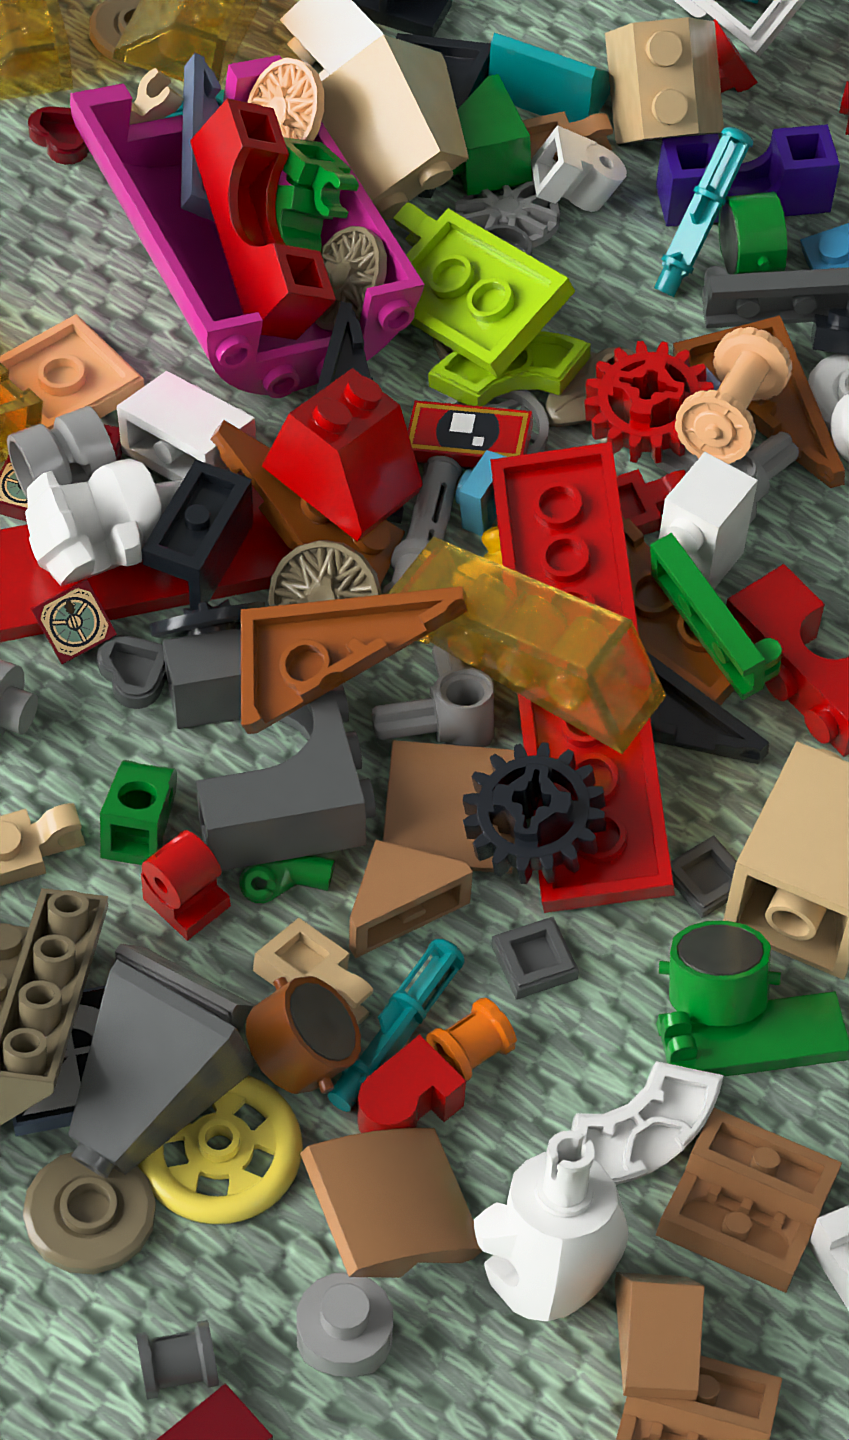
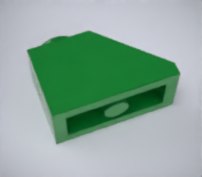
(494, 140)

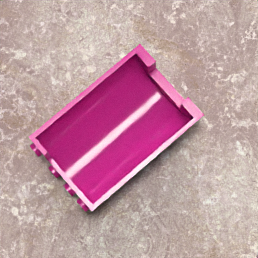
(145, 175)

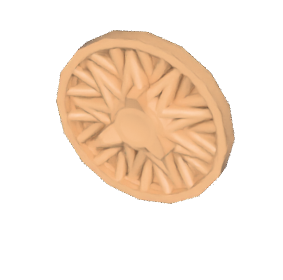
(295, 94)

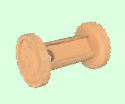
(750, 368)

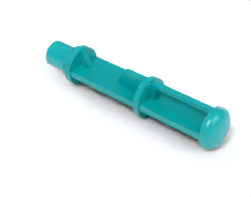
(703, 209)
(399, 1019)

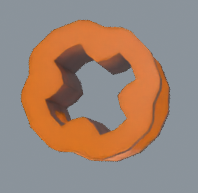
(474, 1038)

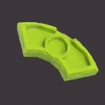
(544, 365)

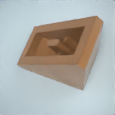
(403, 893)
(659, 1334)

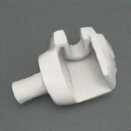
(95, 523)
(556, 1232)

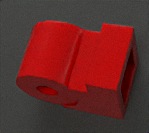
(183, 885)
(408, 1088)

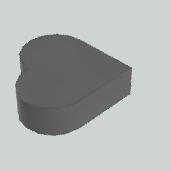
(134, 669)

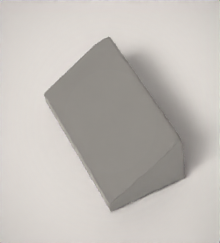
(187, 984)

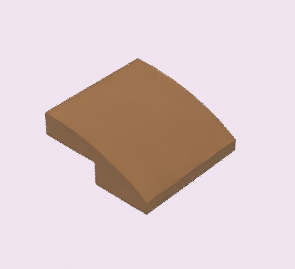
(427, 797)
(749, 1199)
(391, 1201)
(728, 1406)

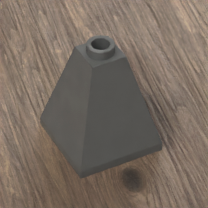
(149, 1071)

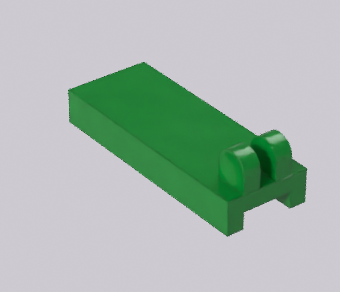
(741, 661)
(786, 1035)

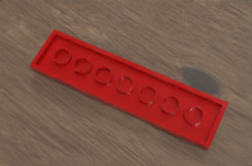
(567, 530)

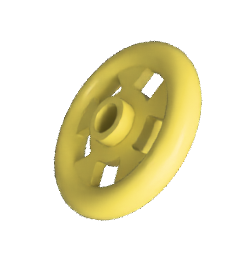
(247, 1193)

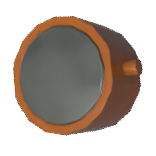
(303, 1035)

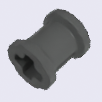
(177, 1359)

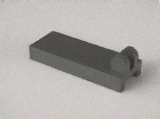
(752, 297)

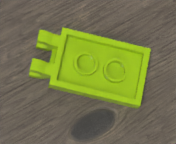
(478, 288)

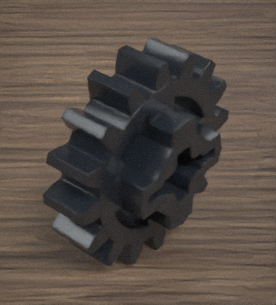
(558, 826)

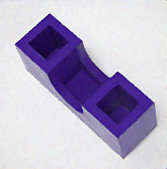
(797, 166)

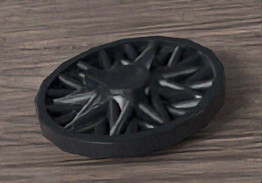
(203, 620)

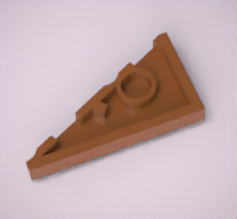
(788, 412)
(289, 513)
(313, 647)

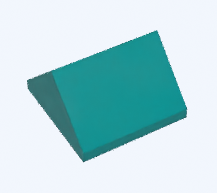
(547, 81)

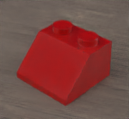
(347, 454)

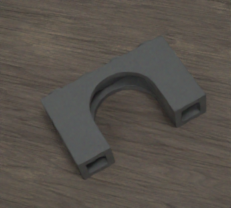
(277, 811)

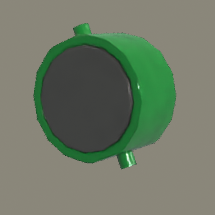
(753, 233)
(720, 973)

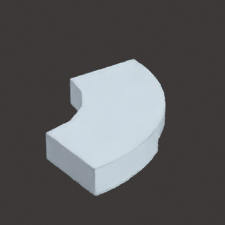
(653, 1124)

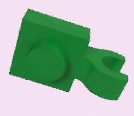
(320, 170)

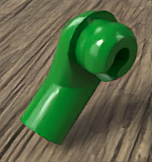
(269, 880)

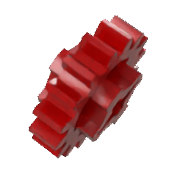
(639, 399)

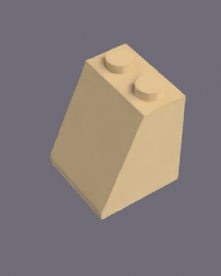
(664, 79)
(395, 121)
(796, 864)

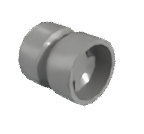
(70, 449)

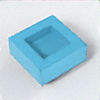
(477, 496)

